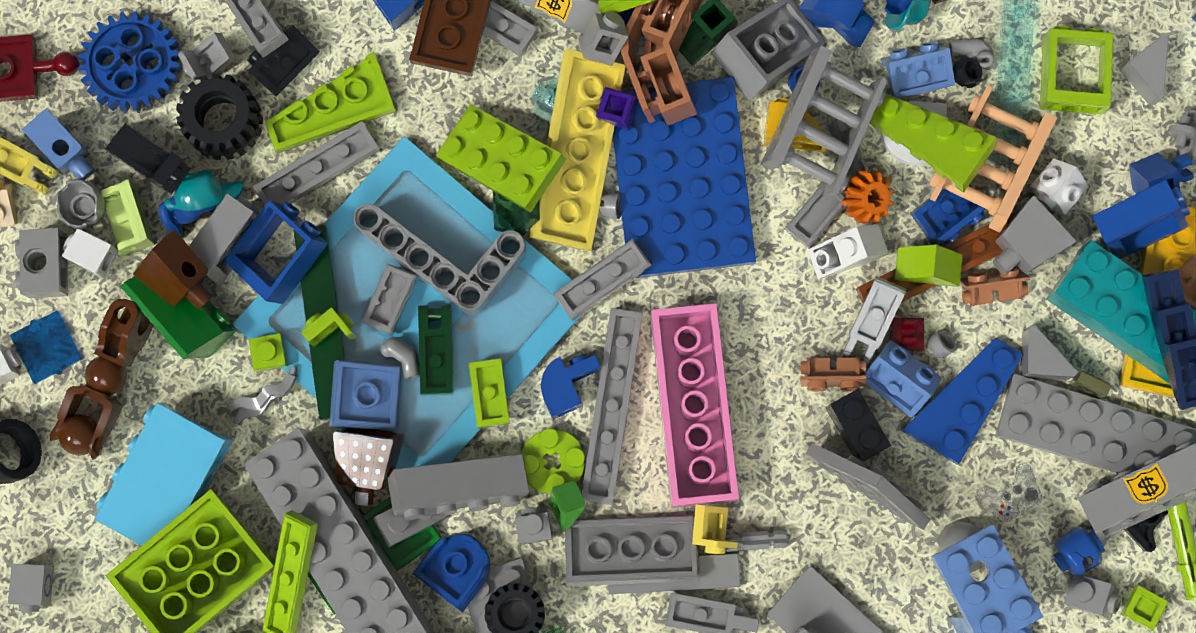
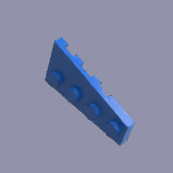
(961, 408)

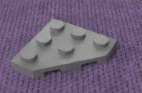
(871, 483)

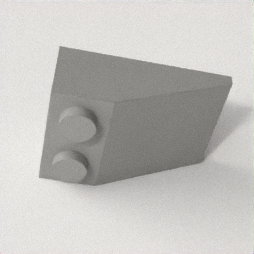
(767, 47)

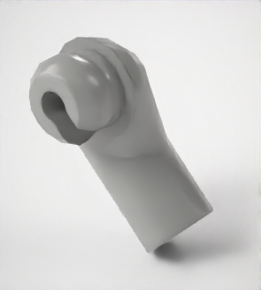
(973, 49)
(403, 352)

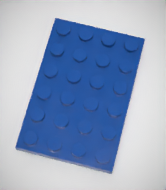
(686, 184)

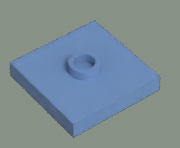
(365, 396)

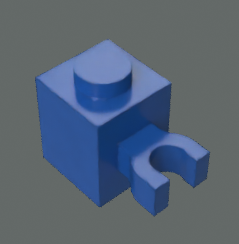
(1156, 169)

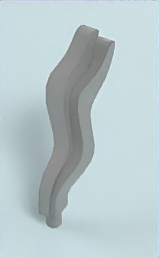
(257, 406)

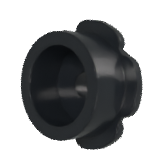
(967, 72)

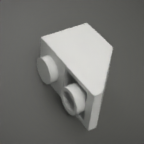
(848, 250)

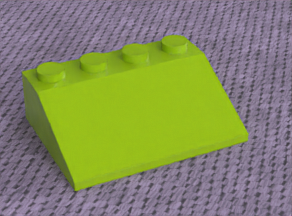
(192, 568)

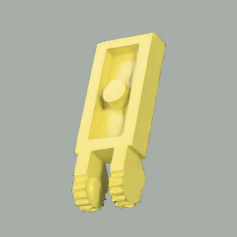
(18, 163)

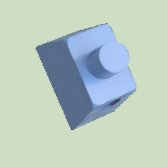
(51, 137)

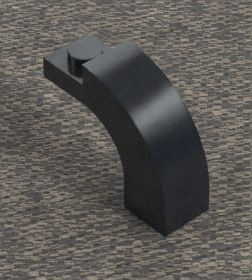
(148, 159)

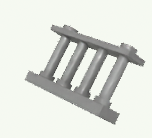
(793, 123)

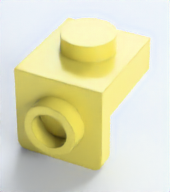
(710, 529)

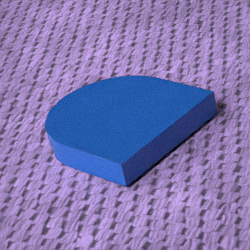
(455, 569)

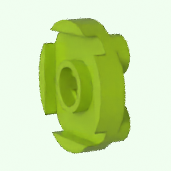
(551, 442)

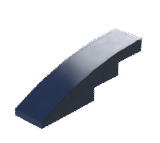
(1174, 332)

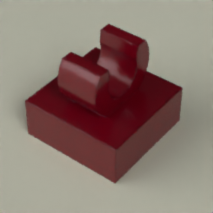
(908, 333)

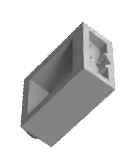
(222, 234)

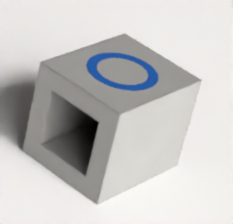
(30, 586)

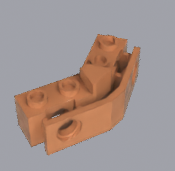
(664, 28)

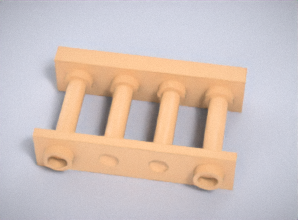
(1024, 157)

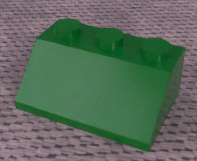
(186, 328)

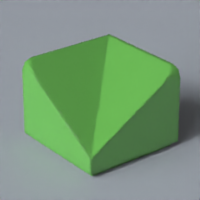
(567, 504)

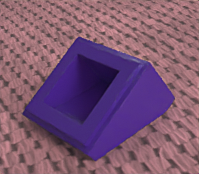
(617, 108)

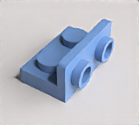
(919, 70)
(901, 378)

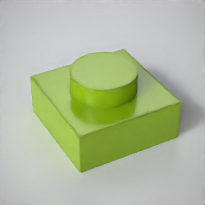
(267, 352)
(1144, 607)

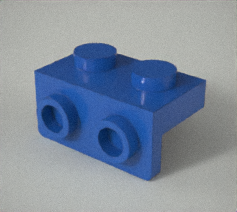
(946, 216)

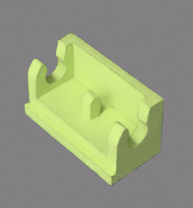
(127, 217)

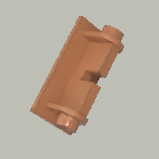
(980, 286)
(820, 376)

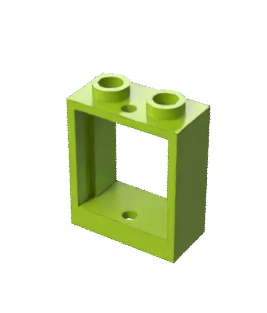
(1073, 100)

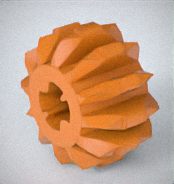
(868, 196)

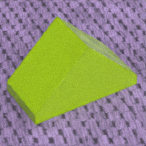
(928, 265)

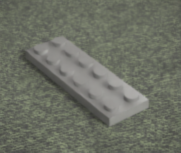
(1086, 427)

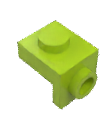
(322, 325)

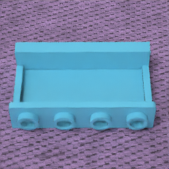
(162, 475)

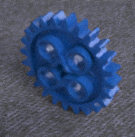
(113, 41)

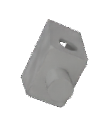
(1031, 239)

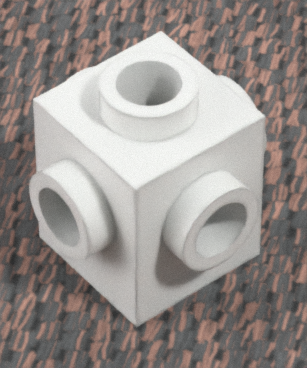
(1059, 186)

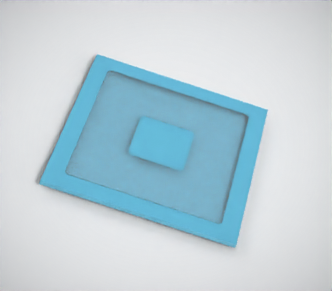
(516, 325)

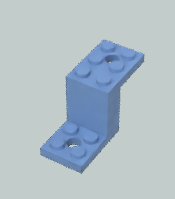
(1000, 600)

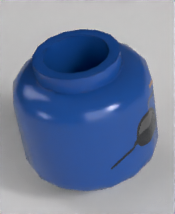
(1078, 551)

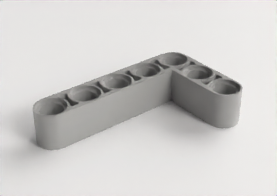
(438, 264)

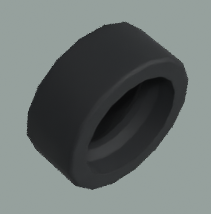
(29, 449)

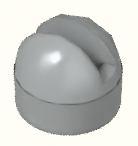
(611, 206)
(941, 344)

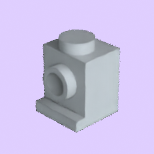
(604, 38)
(533, 525)

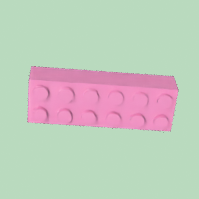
(694, 405)

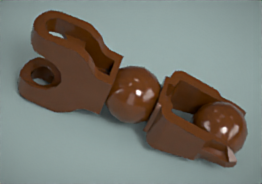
(104, 376)

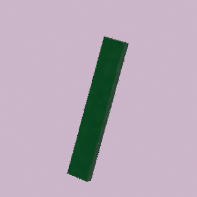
(318, 297)

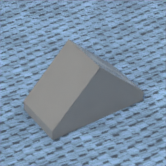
(1148, 71)
(1042, 358)

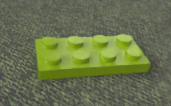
(501, 157)

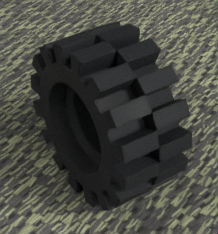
(511, 592)

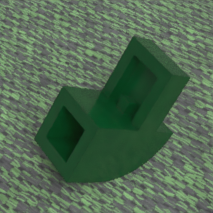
(709, 27)

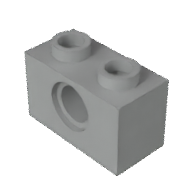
(53, 278)

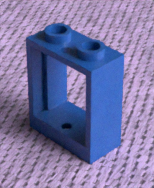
(1142, 219)
(255, 238)

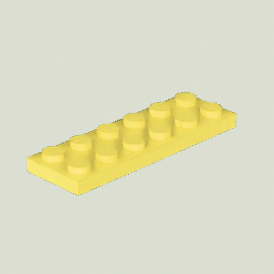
(574, 196)

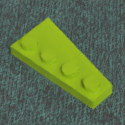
(334, 107)
(941, 142)

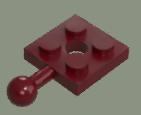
(22, 78)

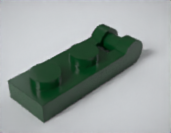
(435, 351)

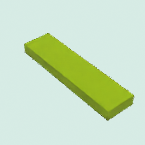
(290, 573)

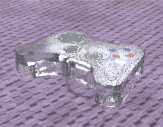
(1014, 498)

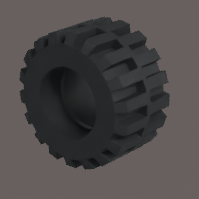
(210, 93)

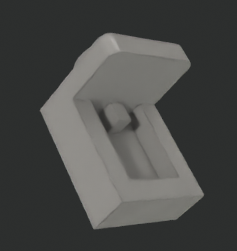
(207, 58)
(1093, 596)

